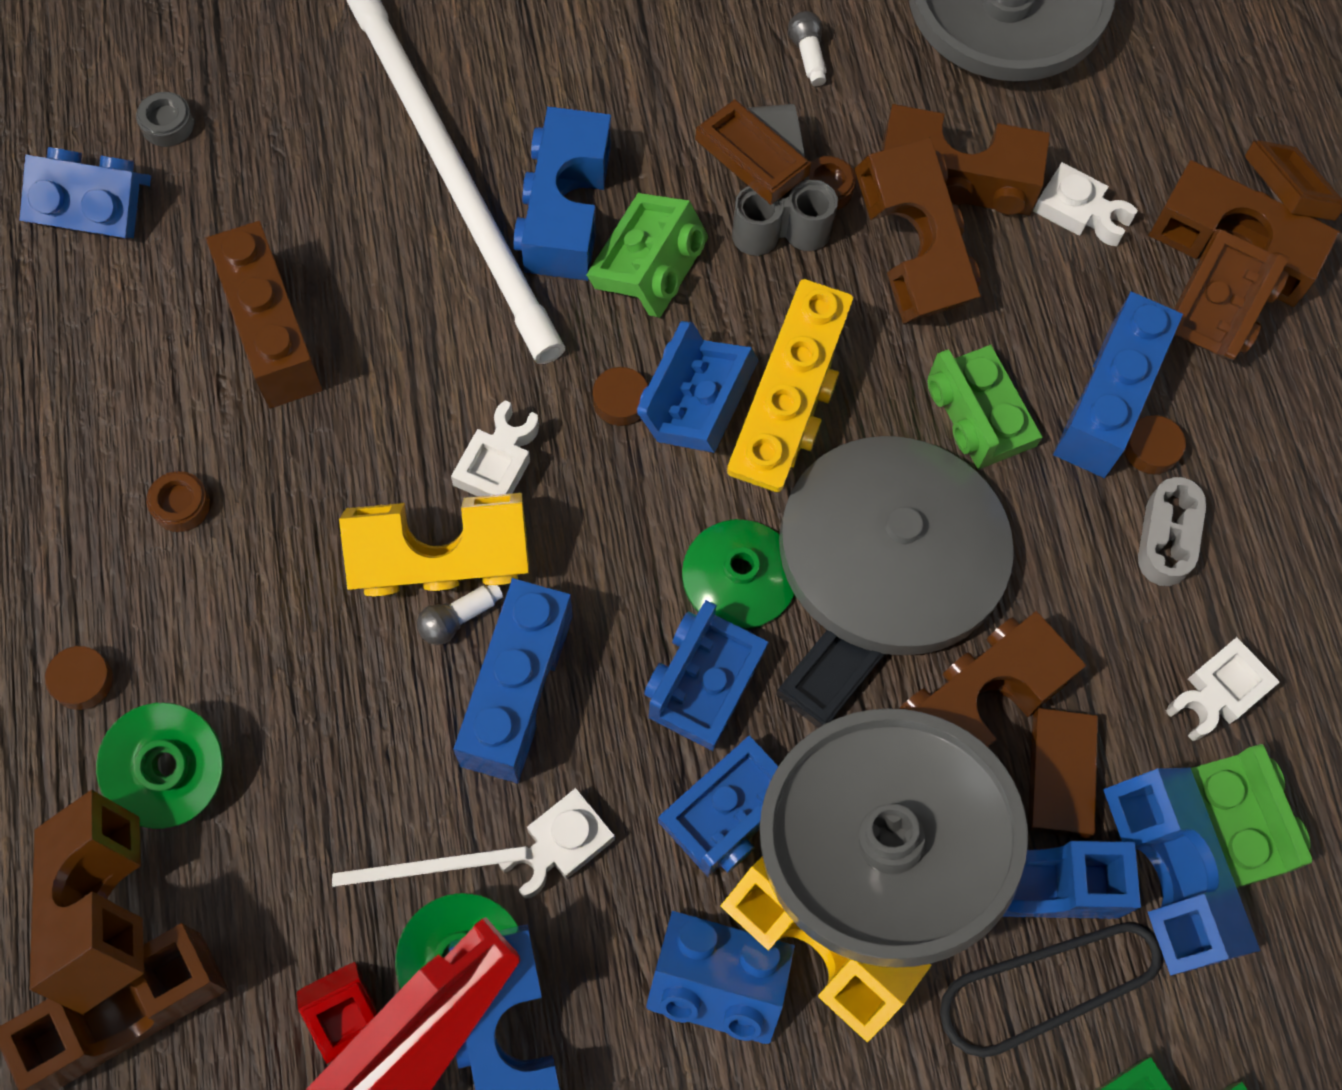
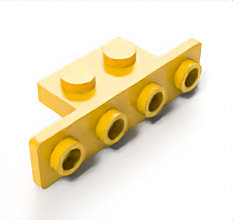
(790, 388)

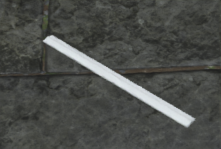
(429, 866)

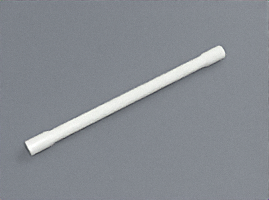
(529, 315)

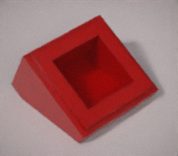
(336, 1009)

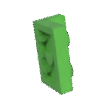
(650, 251)
(982, 405)
(1253, 816)

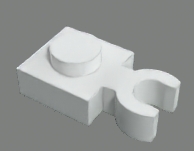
(1078, 201)
(496, 461)
(1226, 686)
(564, 838)

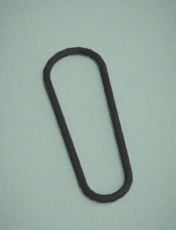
(1063, 1017)

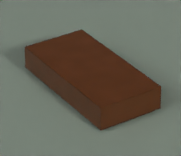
(752, 151)
(1294, 180)
(1063, 773)

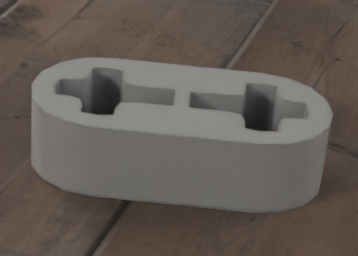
(1159, 529)

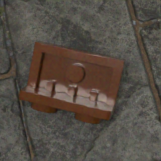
(1229, 294)

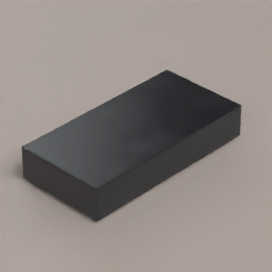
(827, 678)

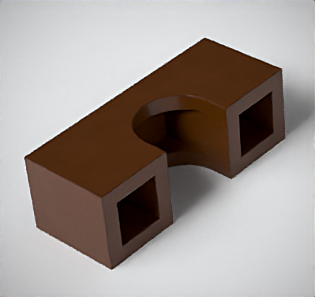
(999, 178)
(912, 185)
(1211, 201)
(263, 314)
(1024, 664)
(78, 938)
(57, 1045)

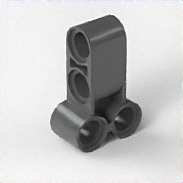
(788, 214)

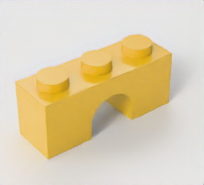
(385, 553)
(855, 991)

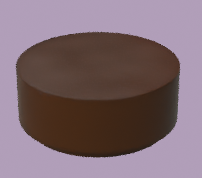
(837, 175)
(618, 395)
(1155, 445)
(178, 501)
(78, 677)

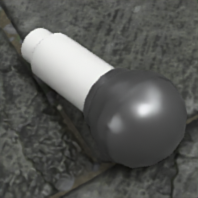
(806, 32)
(440, 623)

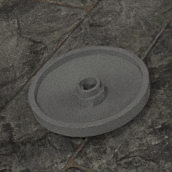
(1013, 36)
(895, 545)
(893, 837)

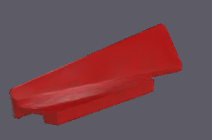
(427, 1019)

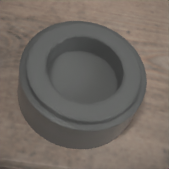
(165, 119)

